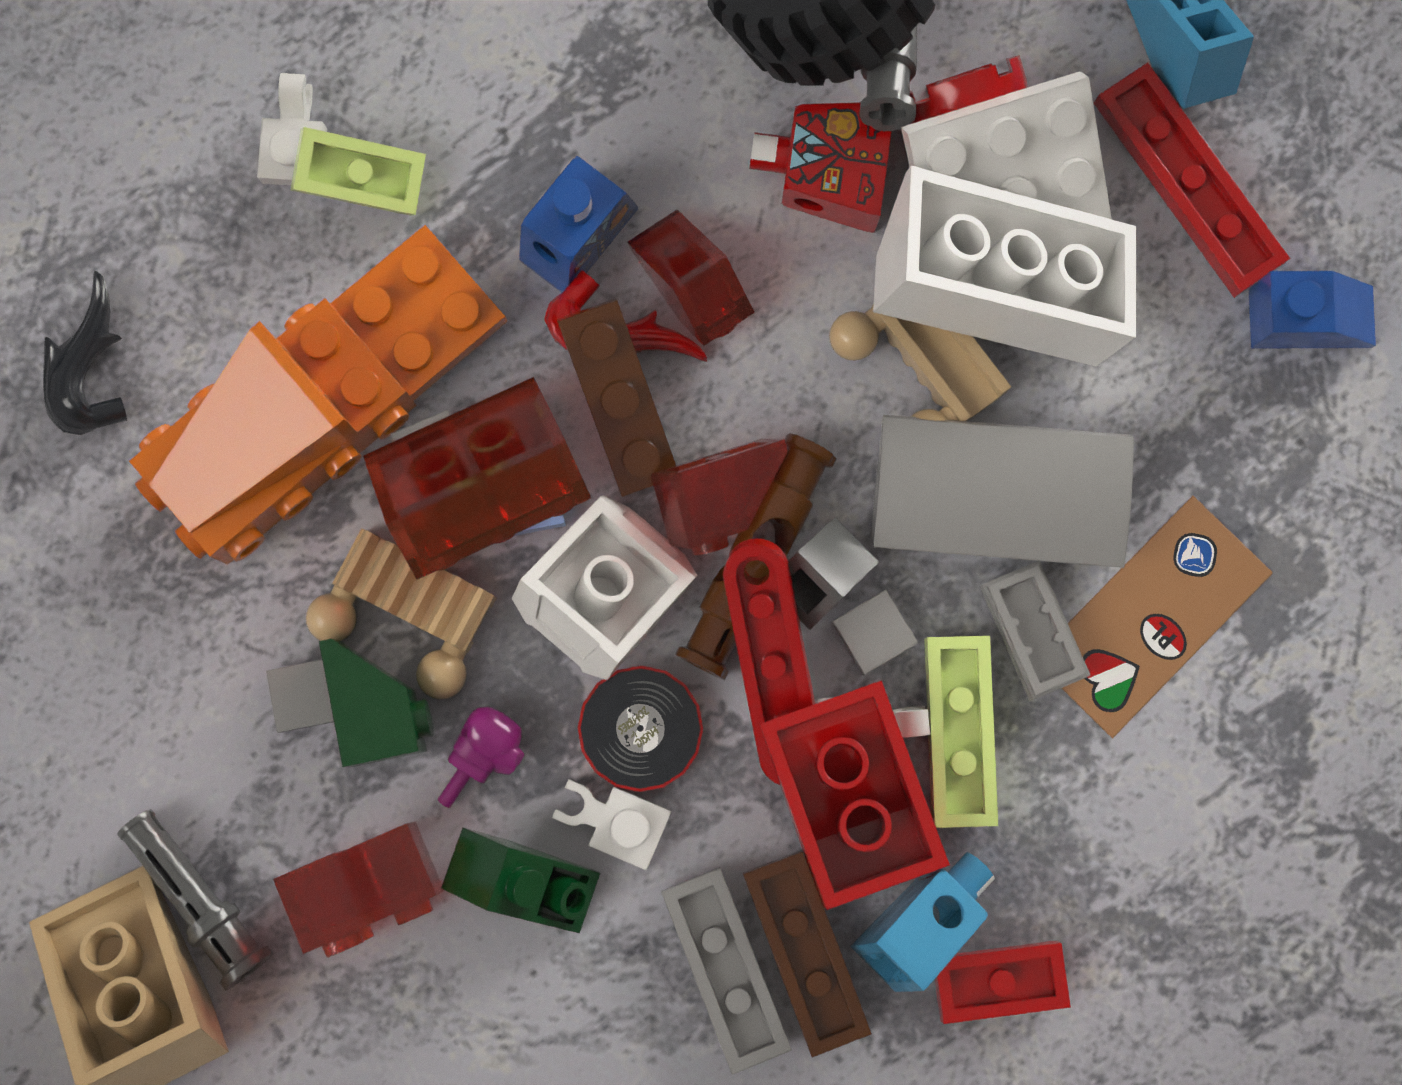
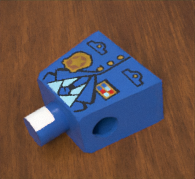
(575, 222)

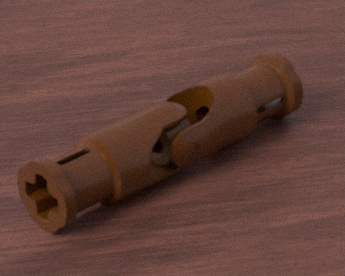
(787, 509)

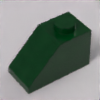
(371, 709)

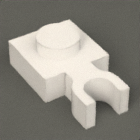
(623, 825)

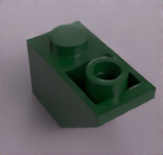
(519, 881)

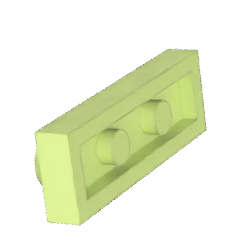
(961, 731)

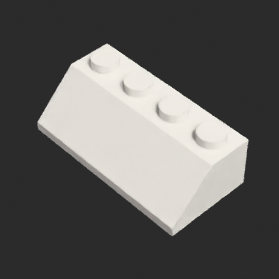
(1007, 269)

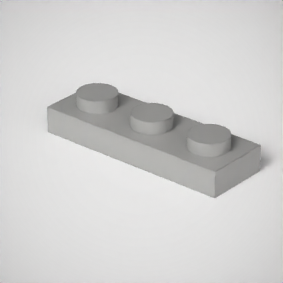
(726, 970)

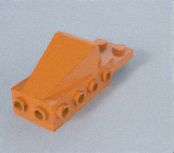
(312, 398)

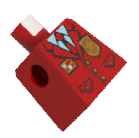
(829, 164)

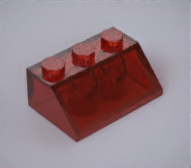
(475, 478)

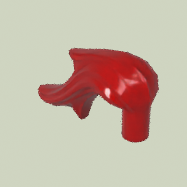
(644, 333)

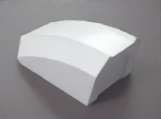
(603, 586)

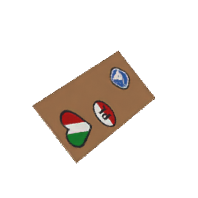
(1159, 613)

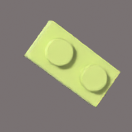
(357, 171)

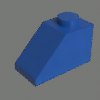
(1311, 311)

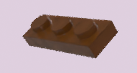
(617, 395)
(807, 953)

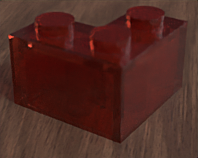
(350, 889)

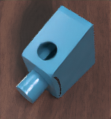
(907, 941)

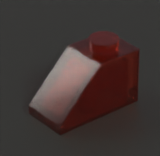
(692, 277)
(716, 494)

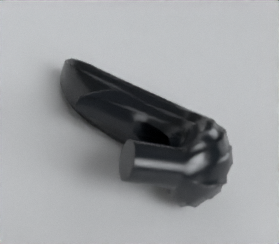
(67, 366)

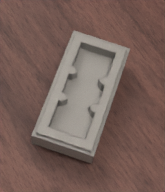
(1034, 630)

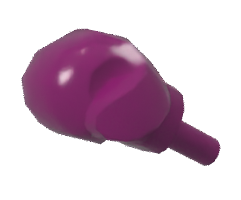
(484, 746)

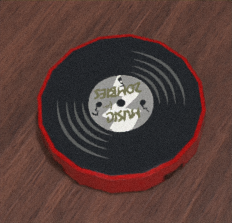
(640, 728)

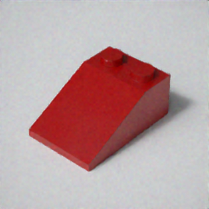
(853, 795)

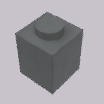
(827, 571)

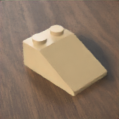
(126, 987)

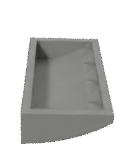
(1003, 491)

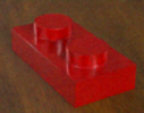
(1003, 982)

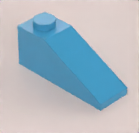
(1193, 46)

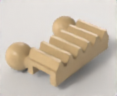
(944, 361)
(433, 603)

